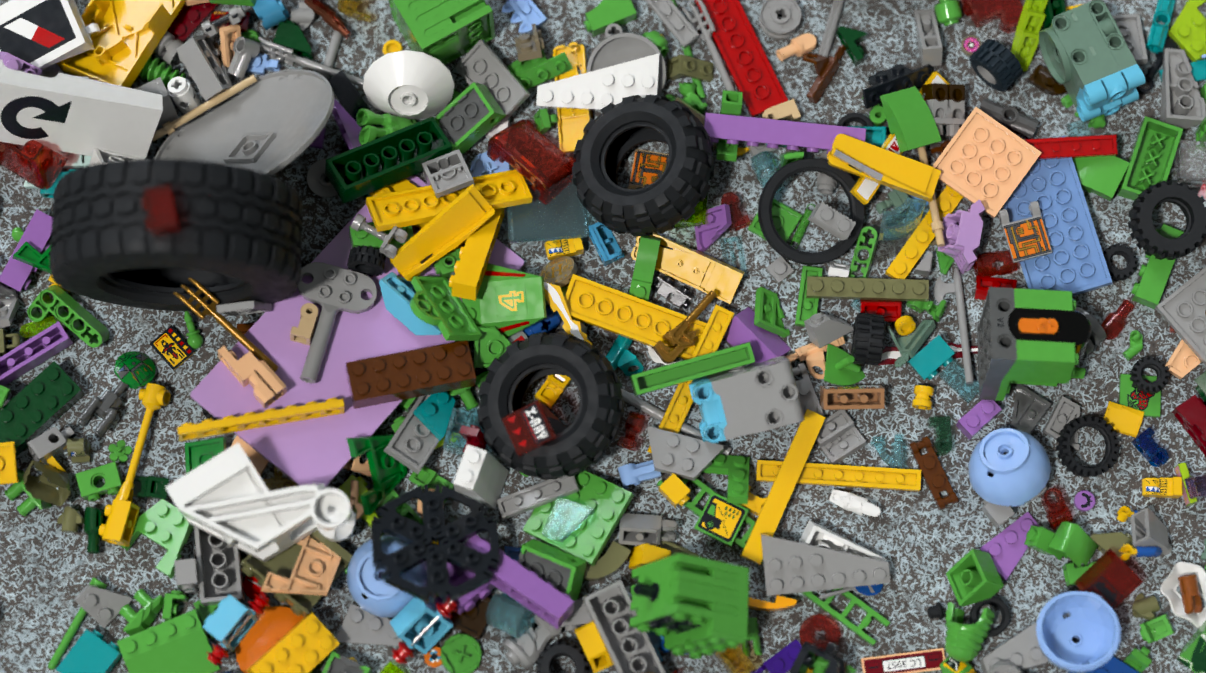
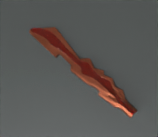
(329, 17)

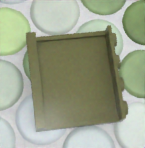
(283, 566)

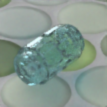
(765, 162)

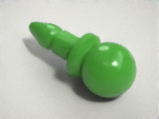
(194, 339)

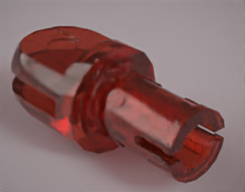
(1116, 321)

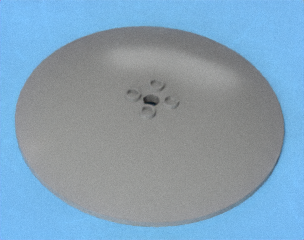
(259, 125)

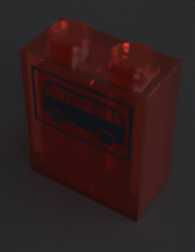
(1109, 579)

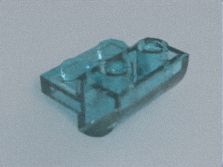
(453, 440)
(508, 615)

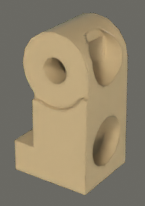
(783, 111)
(307, 324)

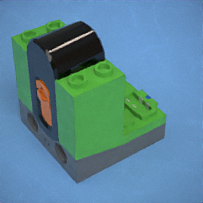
(1028, 338)

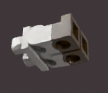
(946, 106)

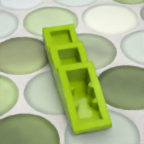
(1027, 31)

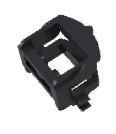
(807, 657)

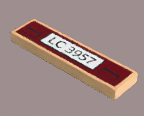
(905, 662)

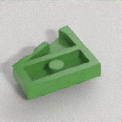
(768, 312)

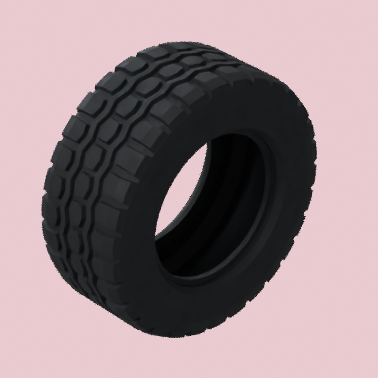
(234, 236)

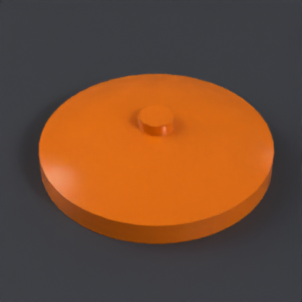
(264, 634)

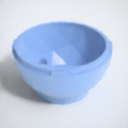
(1016, 475)
(362, 578)
(1090, 621)

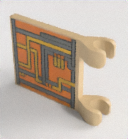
(647, 168)

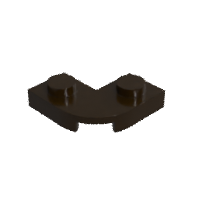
(1044, 81)

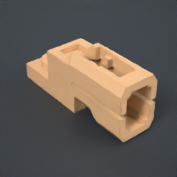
(256, 373)

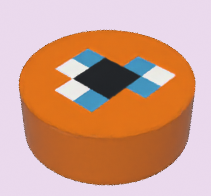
(432, 657)

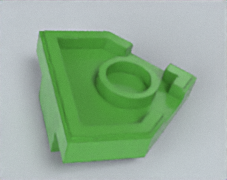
(489, 346)

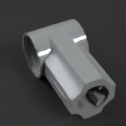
(244, 50)

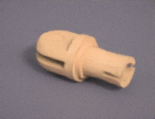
(798, 46)

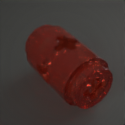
(984, 268)

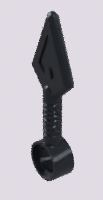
(1169, 43)

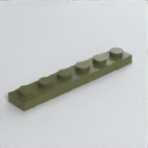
(867, 288)

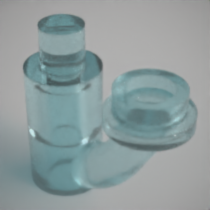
(898, 451)

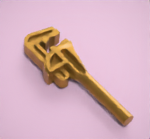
(680, 334)

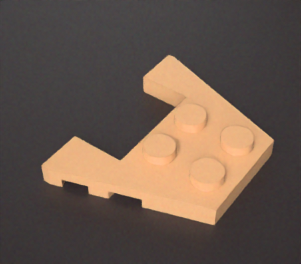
(311, 573)

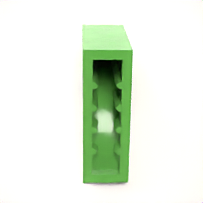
(607, 13)

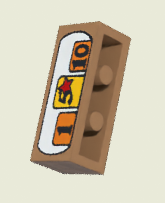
(852, 397)

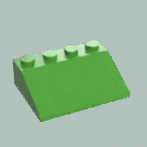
(169, 647)

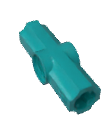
(1158, 31)

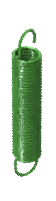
(802, 226)

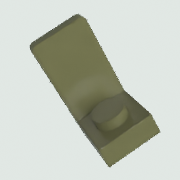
(690, 67)

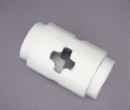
(183, 94)

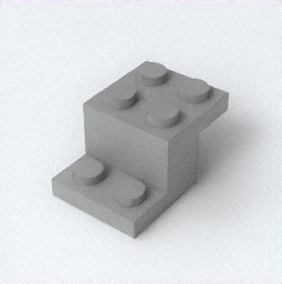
(447, 173)

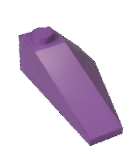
(347, 126)

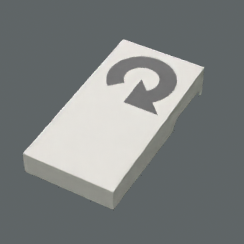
(76, 113)

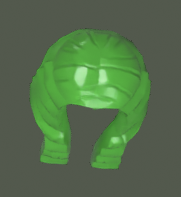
(965, 640)

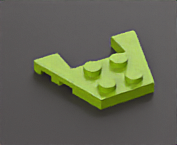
(1190, 30)

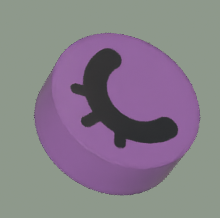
(1084, 501)

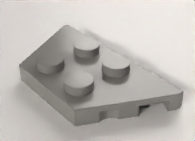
(681, 453)

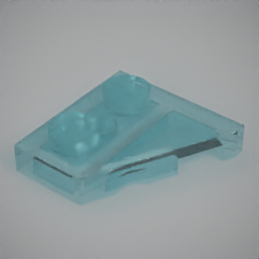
(565, 518)

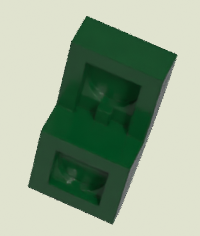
(150, 487)

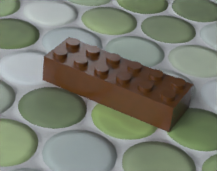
(410, 374)

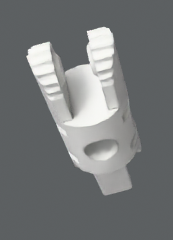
(854, 503)

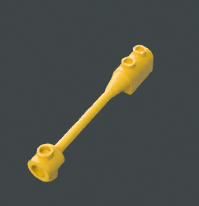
(123, 512)

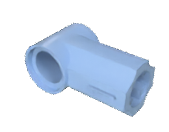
(637, 473)

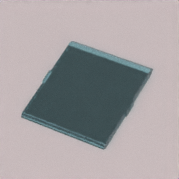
(559, 219)

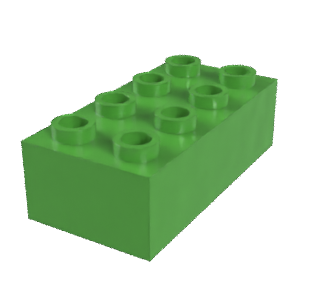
(1150, 157)

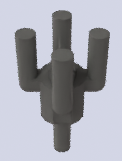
(105, 408)

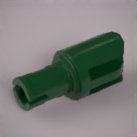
(93, 519)

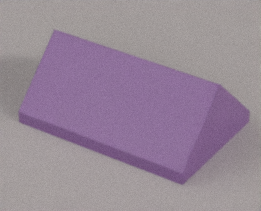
(763, 342)

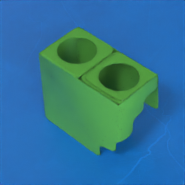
(1073, 543)

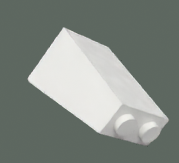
(480, 477)

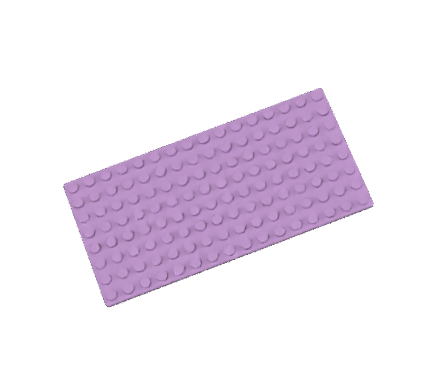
(318, 447)

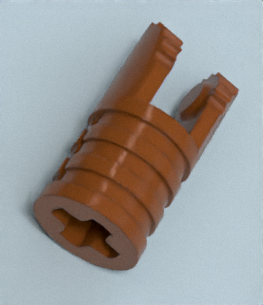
(1190, 594)

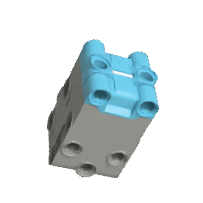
(747, 400)

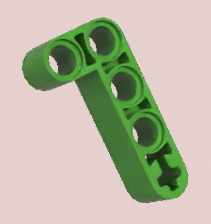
(69, 319)

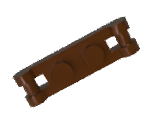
(933, 473)

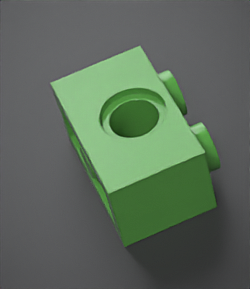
(88, 479)

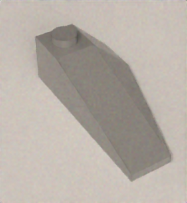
(1180, 95)

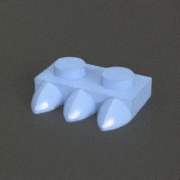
(526, 12)

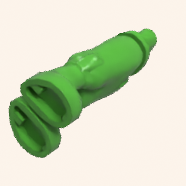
(390, 123)

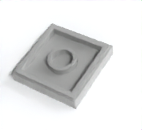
(244, 308)

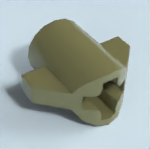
(70, 520)
(1145, 607)

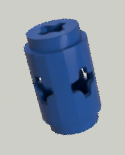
(546, 325)

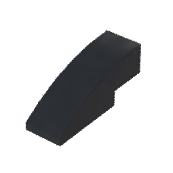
(347, 94)

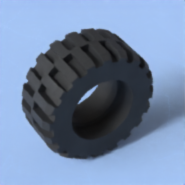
(1143, 228)

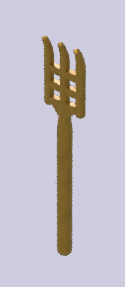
(210, 310)

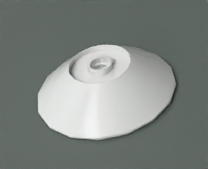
(408, 84)

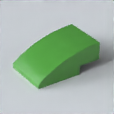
(910, 119)
(1100, 174)

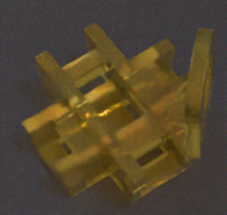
(349, 8)

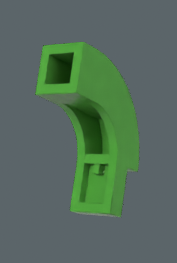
(730, 105)

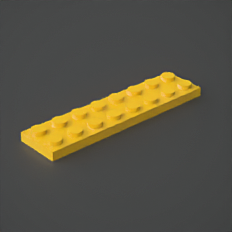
(421, 205)
(625, 314)

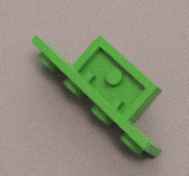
(540, 69)

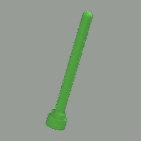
(72, 630)

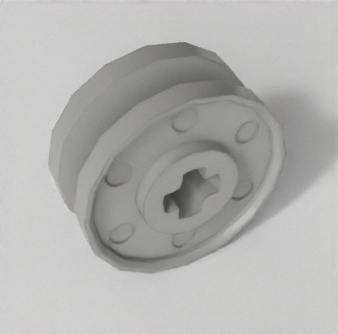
(783, 27)

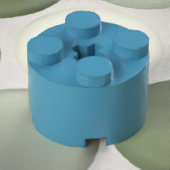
(271, 12)

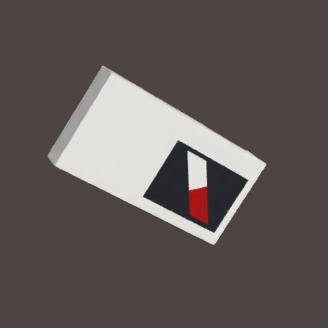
(44, 31)

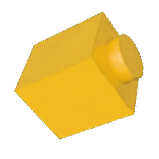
(675, 491)

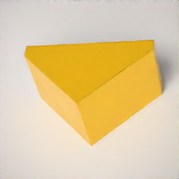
(646, 554)

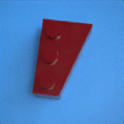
(1193, 419)

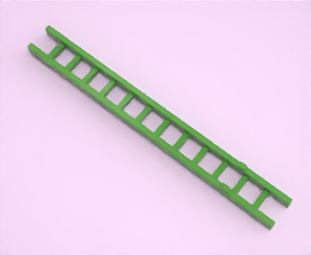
(823, 605)

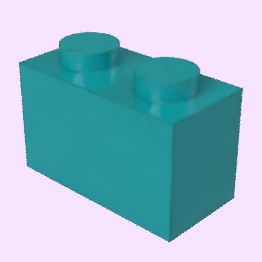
(931, 357)

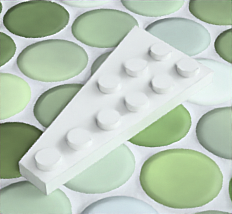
(602, 86)

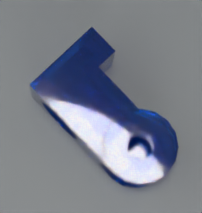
(1150, 449)

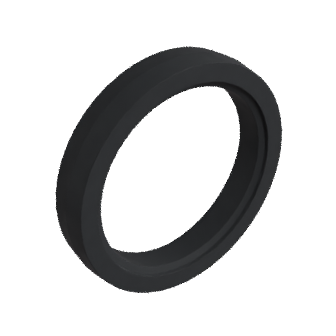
(765, 212)

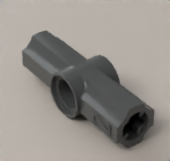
(1019, 122)

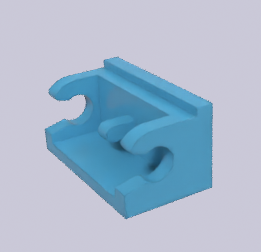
(605, 243)

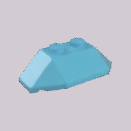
(397, 296)

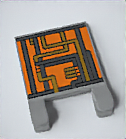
(1027, 236)

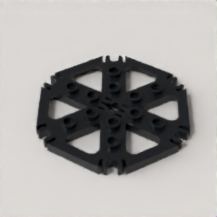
(436, 557)

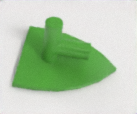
(840, 367)

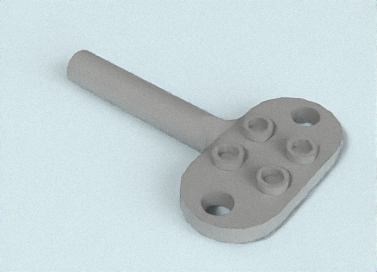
(334, 291)

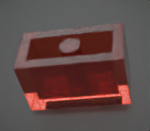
(161, 210)

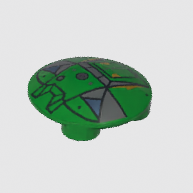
(134, 369)

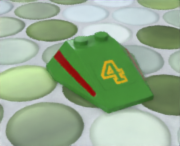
(508, 300)

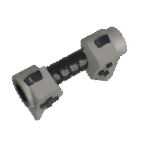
(234, 17)

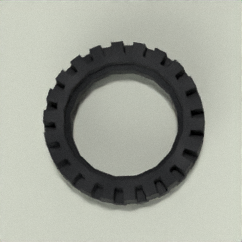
(1109, 439)

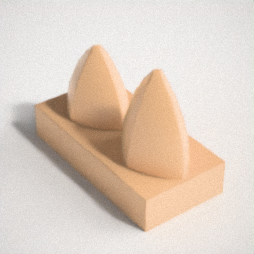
(228, 35)

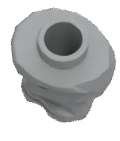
(529, 646)

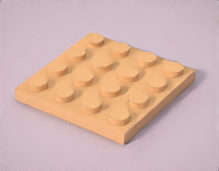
(985, 161)

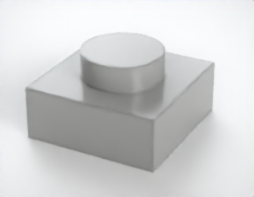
(779, 269)

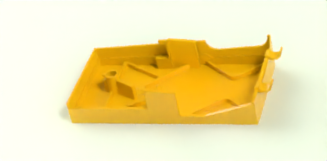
(125, 41)

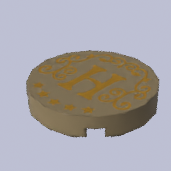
(559, 271)

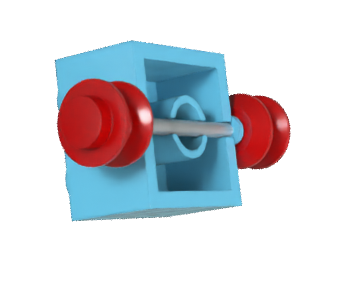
(231, 624)
(421, 626)

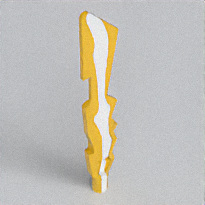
(557, 302)

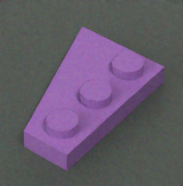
(1009, 545)

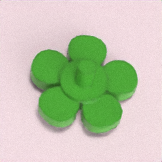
(119, 451)

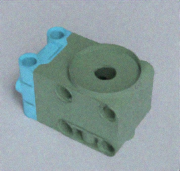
(1091, 60)

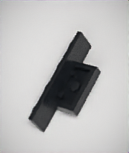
(893, 80)

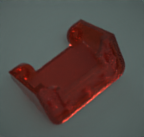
(533, 158)
(33, 162)

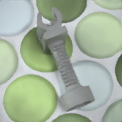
(389, 250)

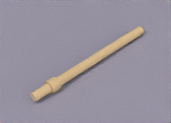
(169, 128)
(937, 225)

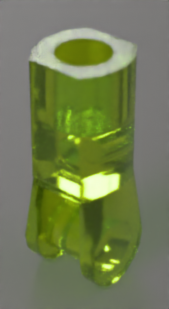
(33, 328)

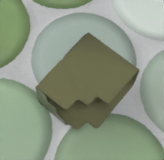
(46, 490)

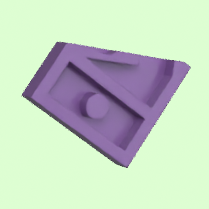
(716, 223)

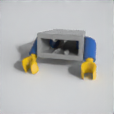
(1148, 534)

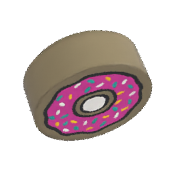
(970, 45)

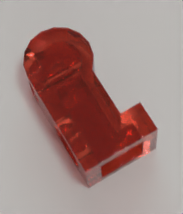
(738, 221)

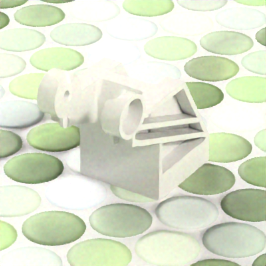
(236, 507)

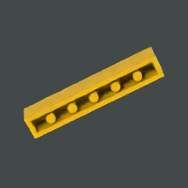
(475, 258)

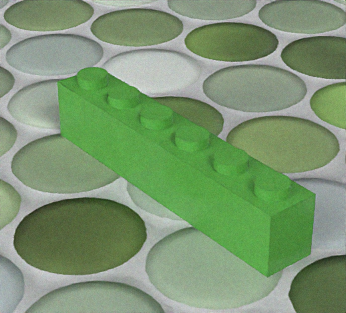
(692, 369)

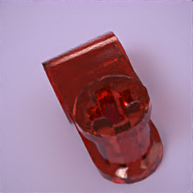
(1057, 509)

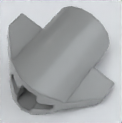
(303, 16)

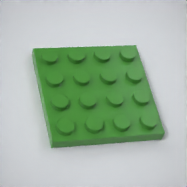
(592, 536)

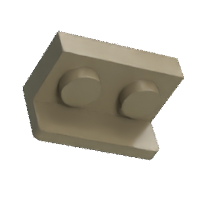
(529, 46)

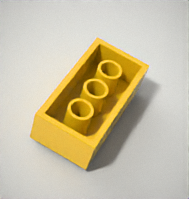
(298, 649)

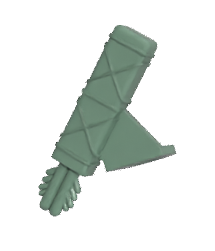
(911, 344)

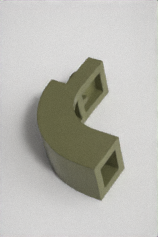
(608, 564)

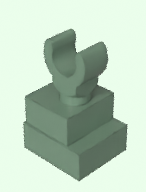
(895, 199)

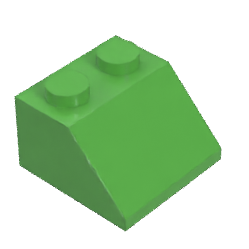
(974, 578)

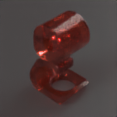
(633, 425)

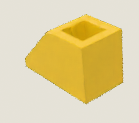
(593, 647)

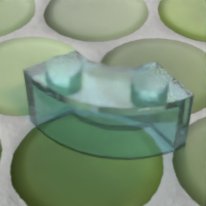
(902, 221)

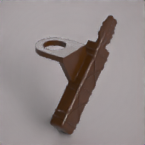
(825, 70)

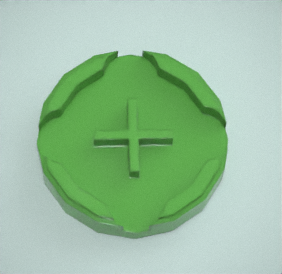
(460, 654)

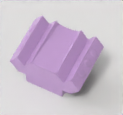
(963, 235)

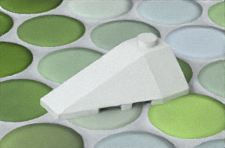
(821, 536)

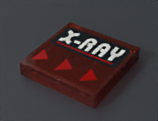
(529, 428)

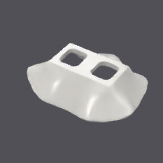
(1169, 587)

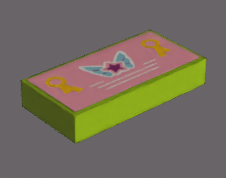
(1182, 471)

